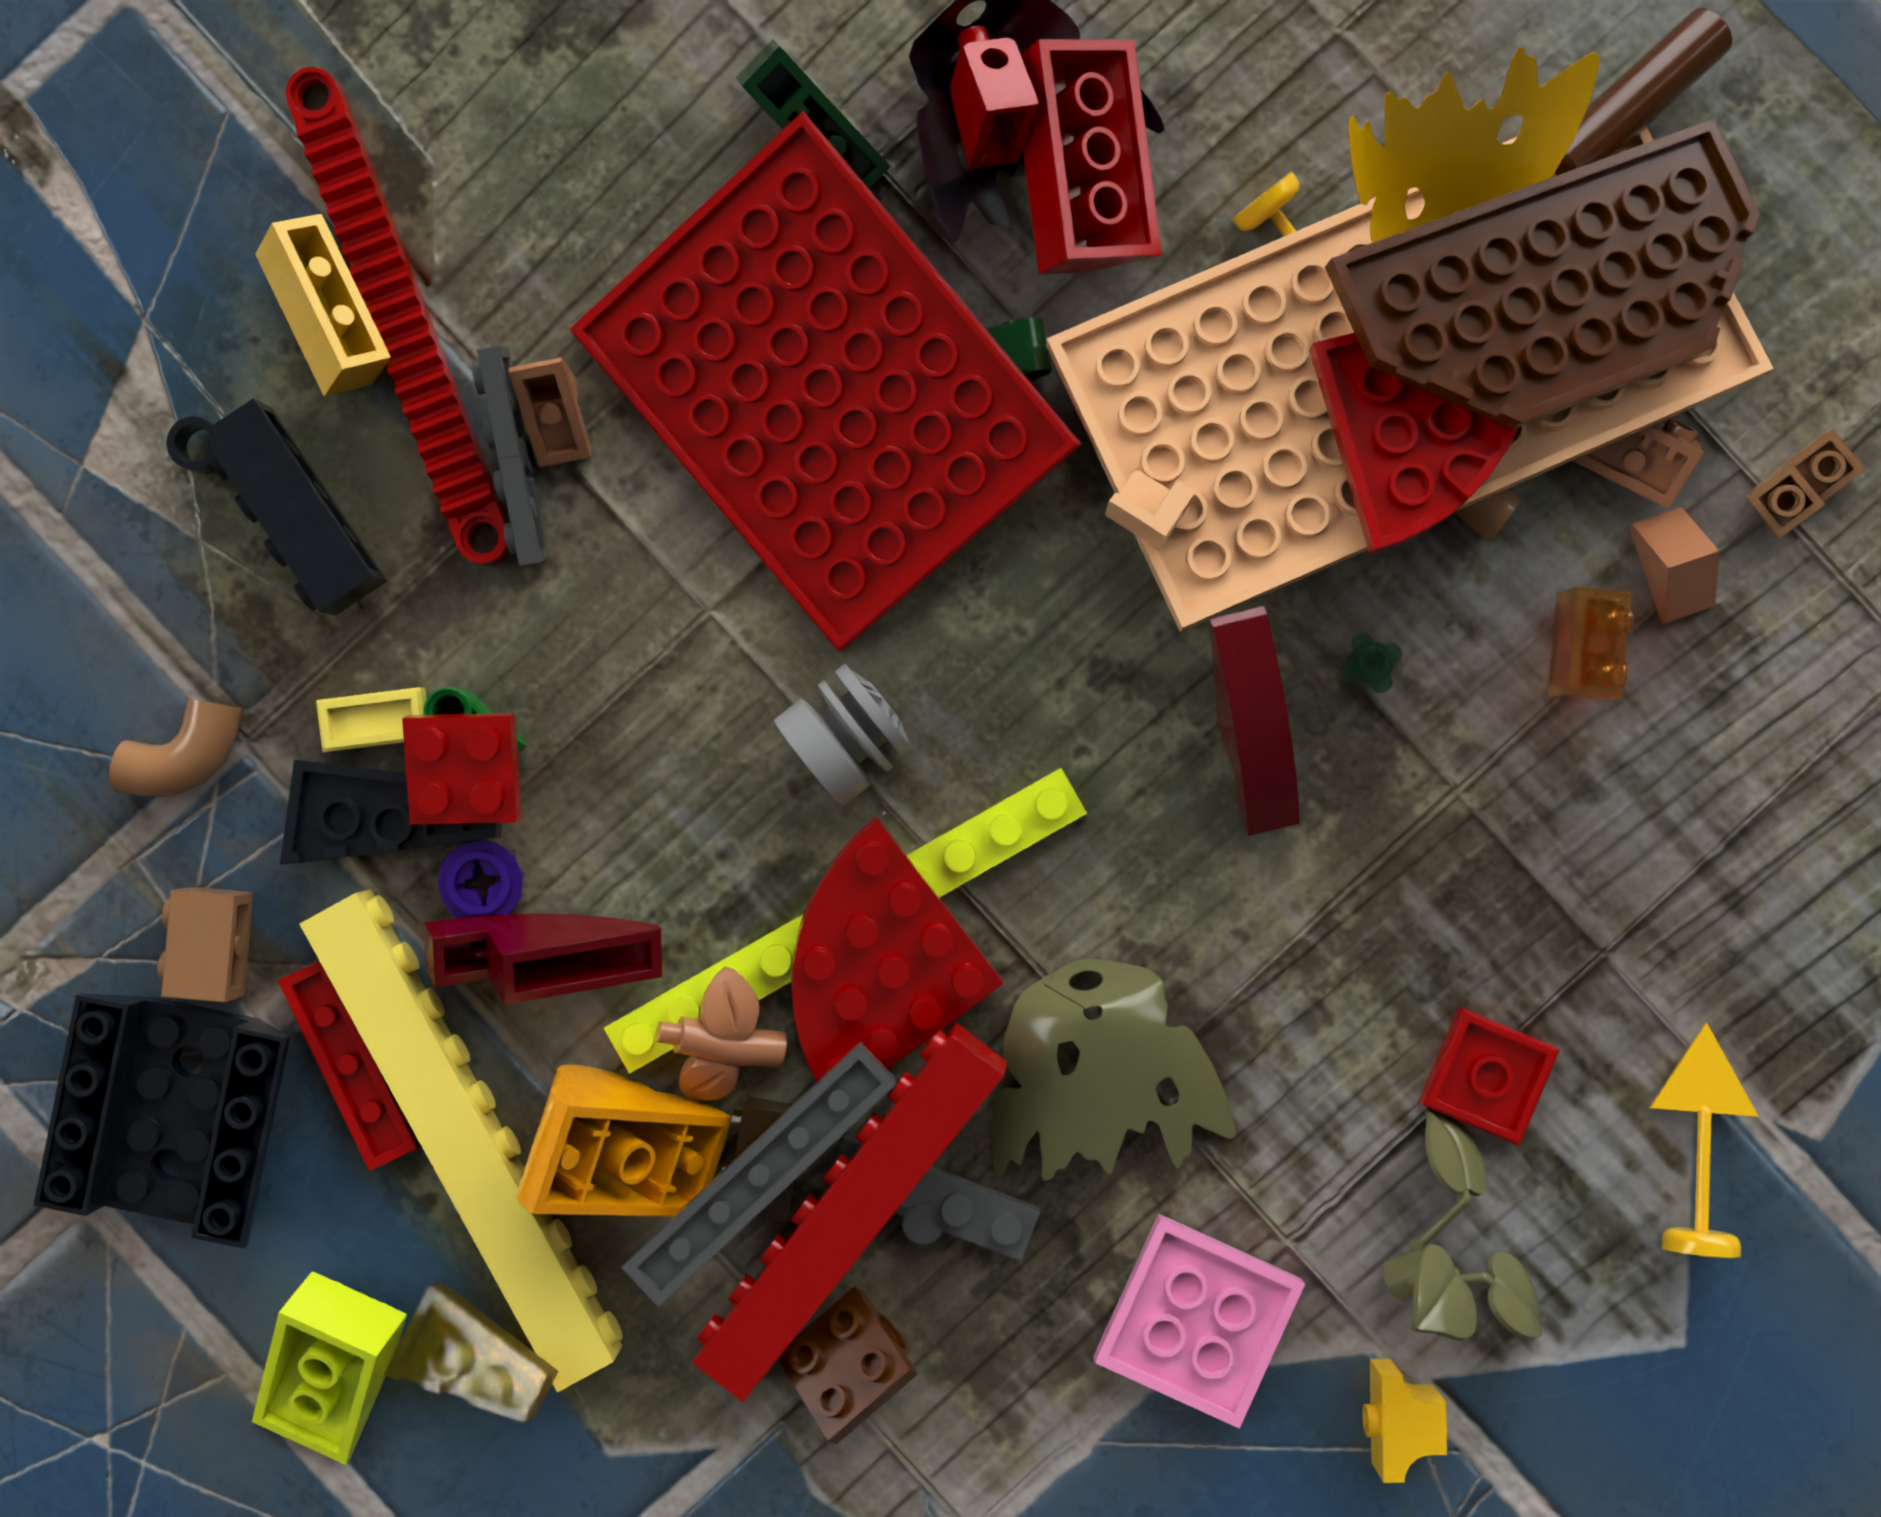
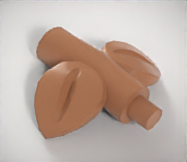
(722, 1038)

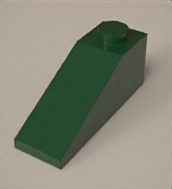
(787, 91)

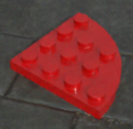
(1401, 447)
(880, 958)

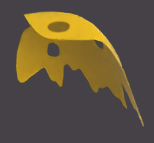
(1456, 150)

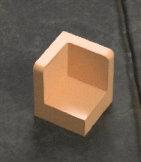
(1149, 507)

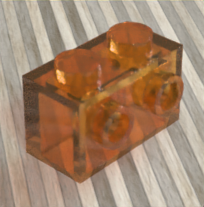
(1590, 644)

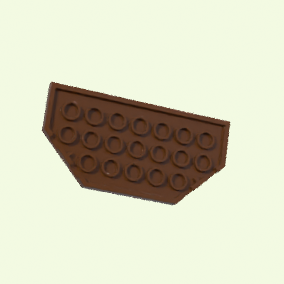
(1558, 281)

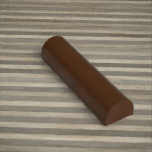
(1648, 88)

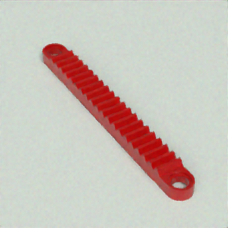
(399, 312)

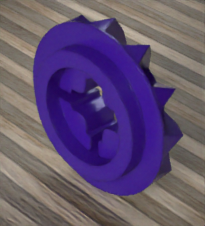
(463, 865)

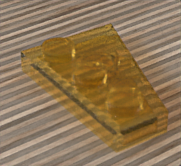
(470, 1356)

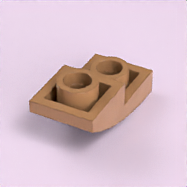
(1804, 482)

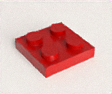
(462, 768)

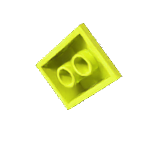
(326, 1366)

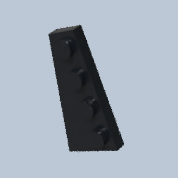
(357, 813)

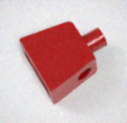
(991, 99)

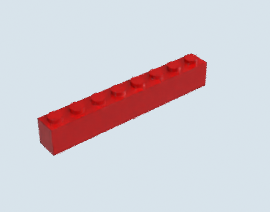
(850, 1210)

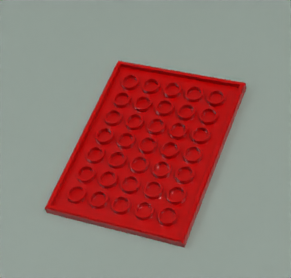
(824, 384)

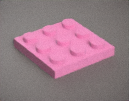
(1198, 1321)

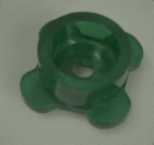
(1357, 669)

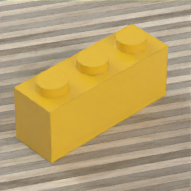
(322, 304)

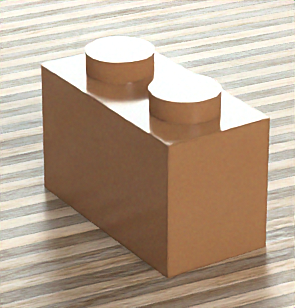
(205, 944)

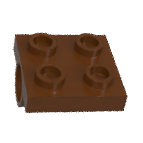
(847, 1364)

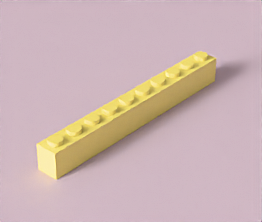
(462, 1135)

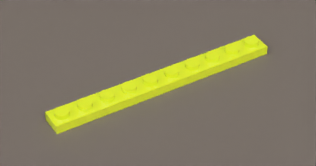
(942, 862)

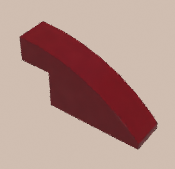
(1254, 720)
(542, 953)

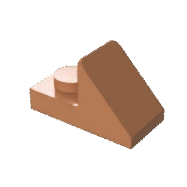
(551, 411)

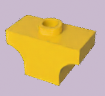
(1402, 1421)

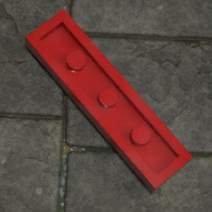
(348, 1068)

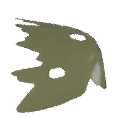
(1115, 1074)

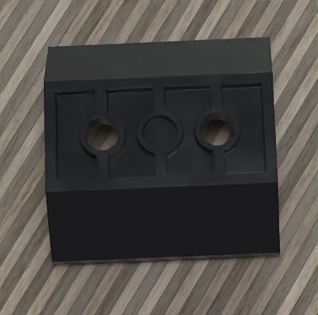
(131, 1099)

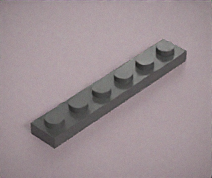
(759, 1174)

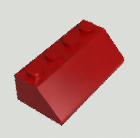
(1088, 157)

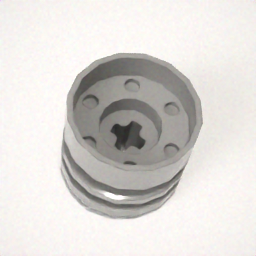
(844, 734)

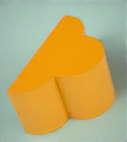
(619, 1147)

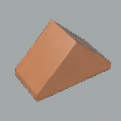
(1677, 563)

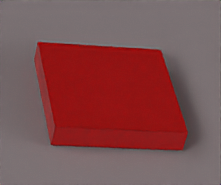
(1488, 1075)

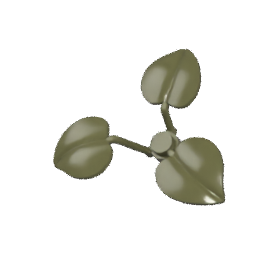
(1427, 1274)

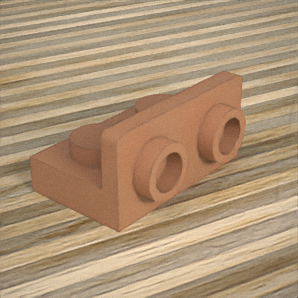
(1649, 461)

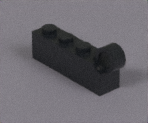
(287, 501)

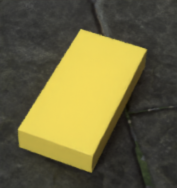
(367, 718)

